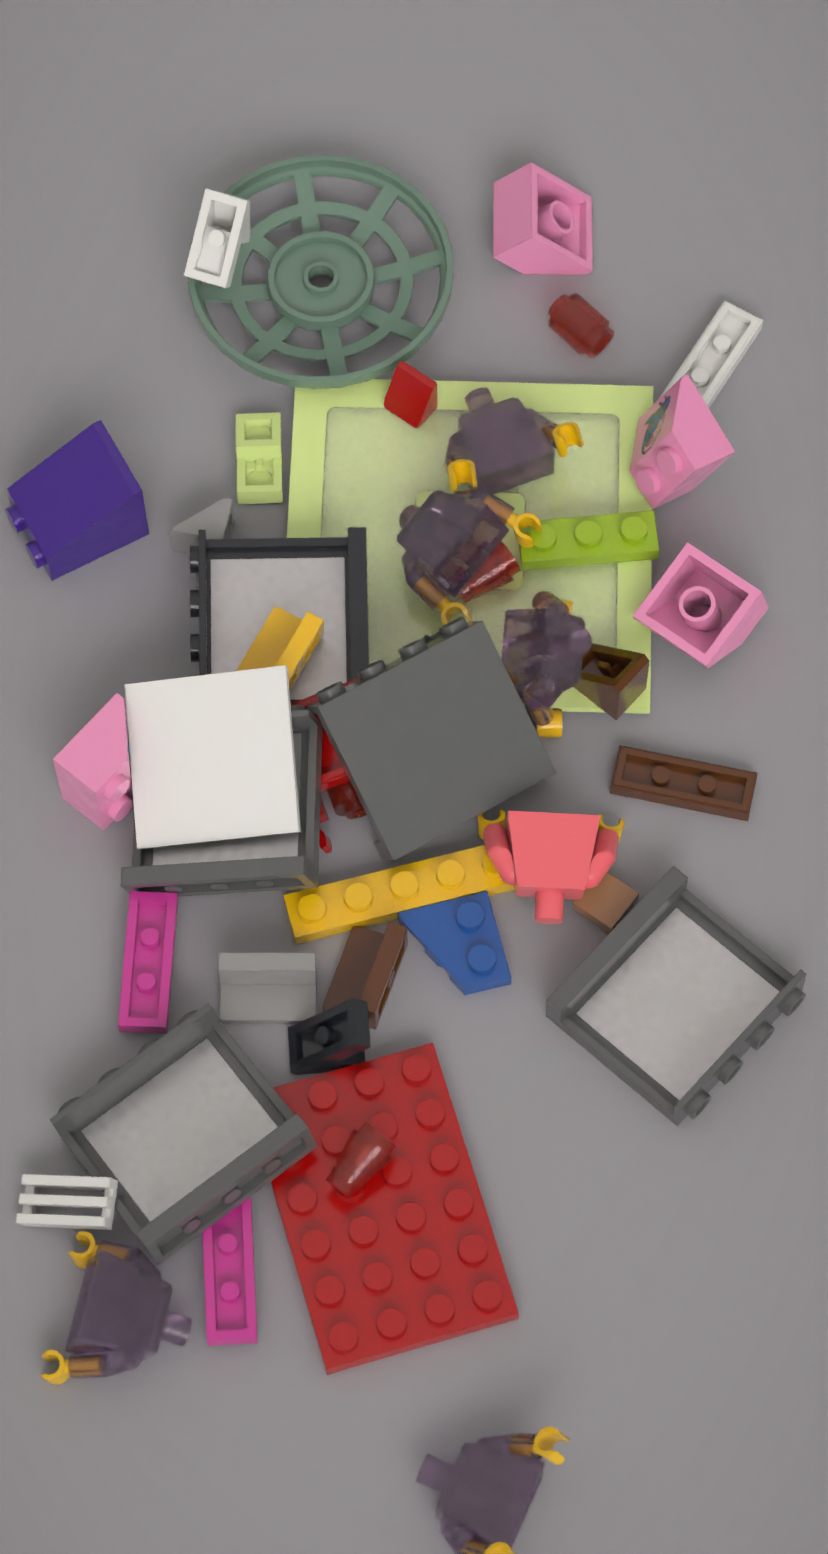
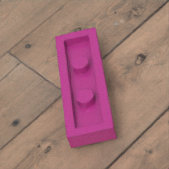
(148, 962)
(230, 1279)

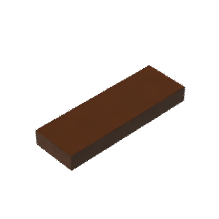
(683, 783)

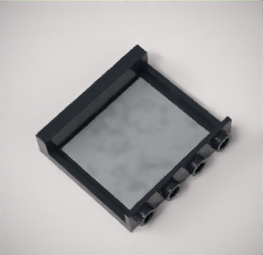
(252, 576)

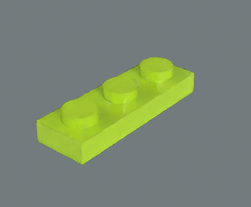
(591, 540)

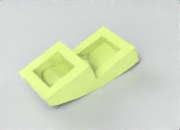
(259, 458)

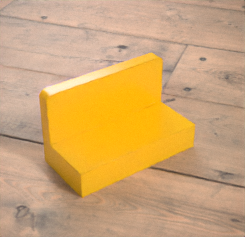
(285, 642)

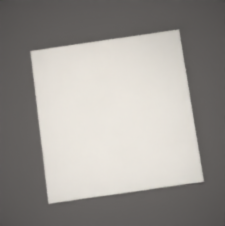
(212, 757)

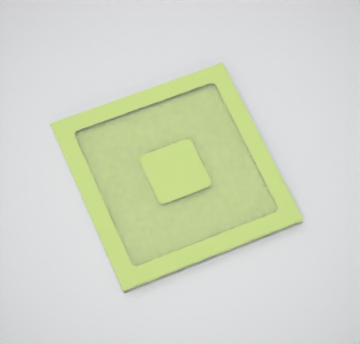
(367, 465)

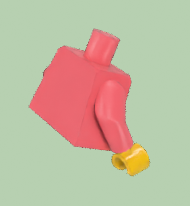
(550, 855)

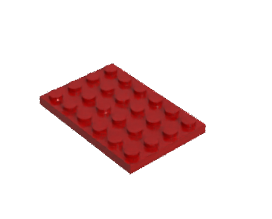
(410, 1247)

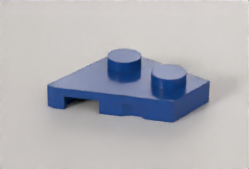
(462, 940)

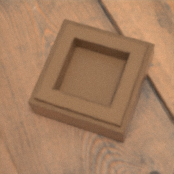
(606, 903)

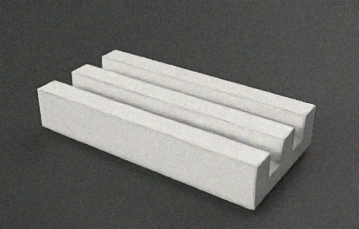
(32, 1199)

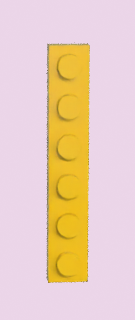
(384, 893)

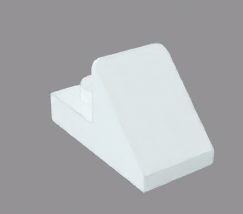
(217, 238)

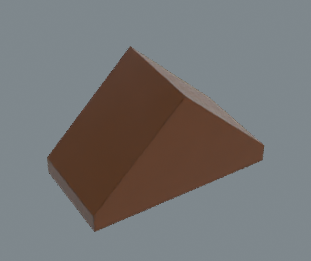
(613, 678)

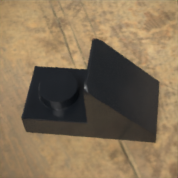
(330, 1039)

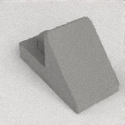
(215, 519)

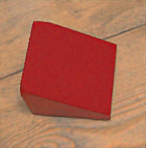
(411, 395)

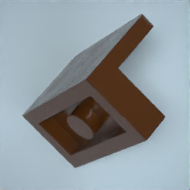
(368, 969)

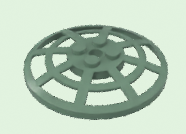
(334, 256)

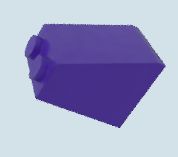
(78, 504)

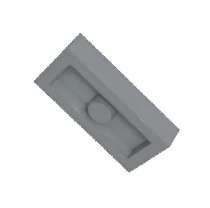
(267, 987)

